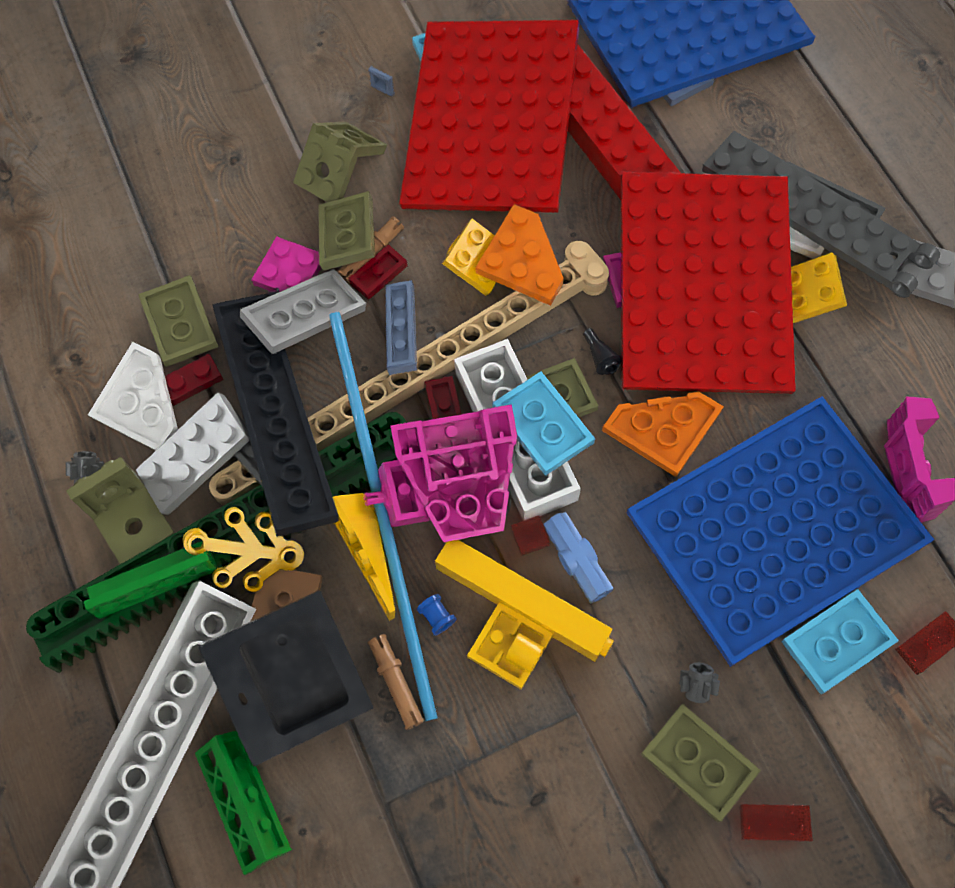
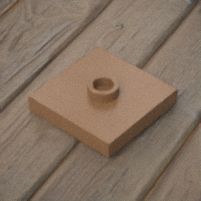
(283, 589)

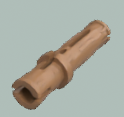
(381, 240)
(397, 685)

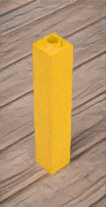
(505, 586)

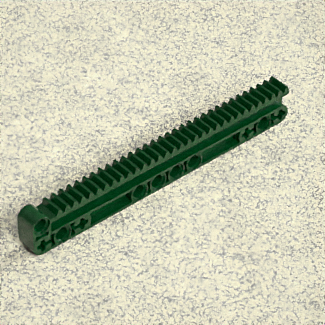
(70, 638)

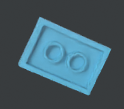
(546, 423)
(839, 641)

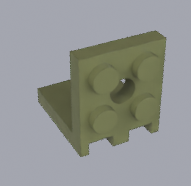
(339, 147)
(116, 500)

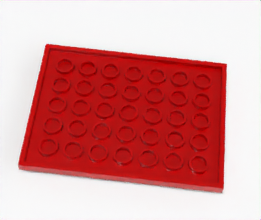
(491, 116)
(706, 283)

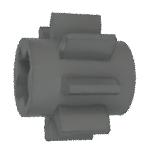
(83, 465)
(699, 682)

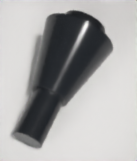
(604, 358)

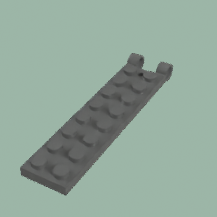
(829, 217)

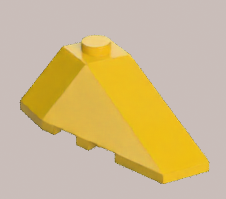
(362, 536)

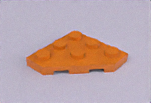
(522, 257)
(664, 428)

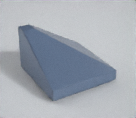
(381, 81)

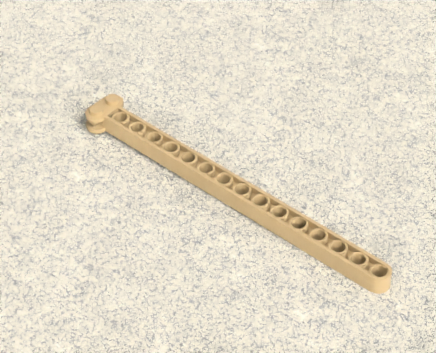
(580, 267)

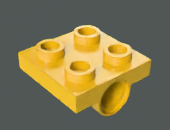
(466, 253)
(816, 287)
(510, 645)

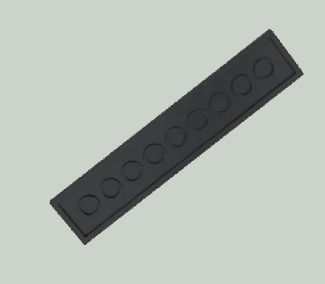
(276, 426)

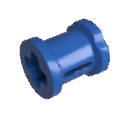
(436, 614)

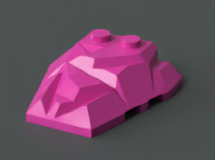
(460, 469)

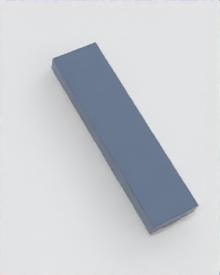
(400, 328)

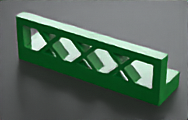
(148, 581)
(246, 798)

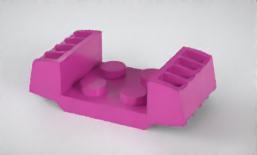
(908, 463)

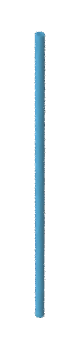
(383, 520)

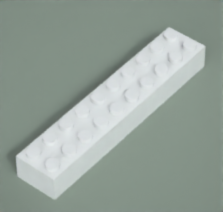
(144, 748)

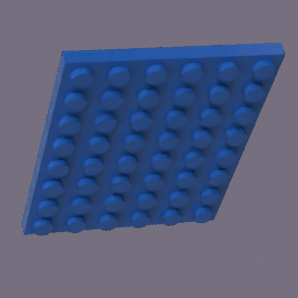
(679, 43)
(777, 529)

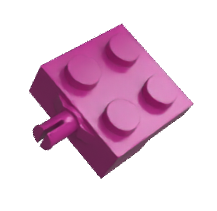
(397, 496)

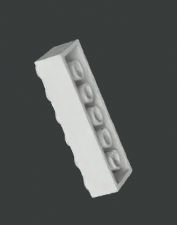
(484, 379)

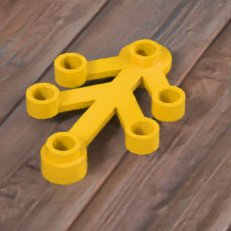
(249, 551)

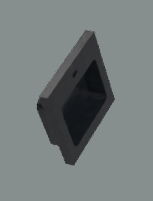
(291, 675)

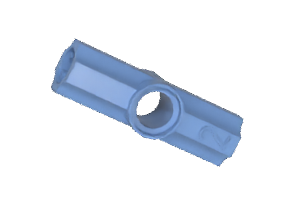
(578, 557)

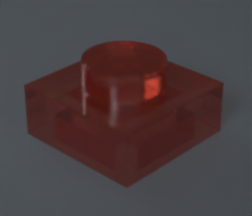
(530, 535)

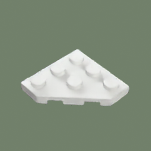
(138, 399)

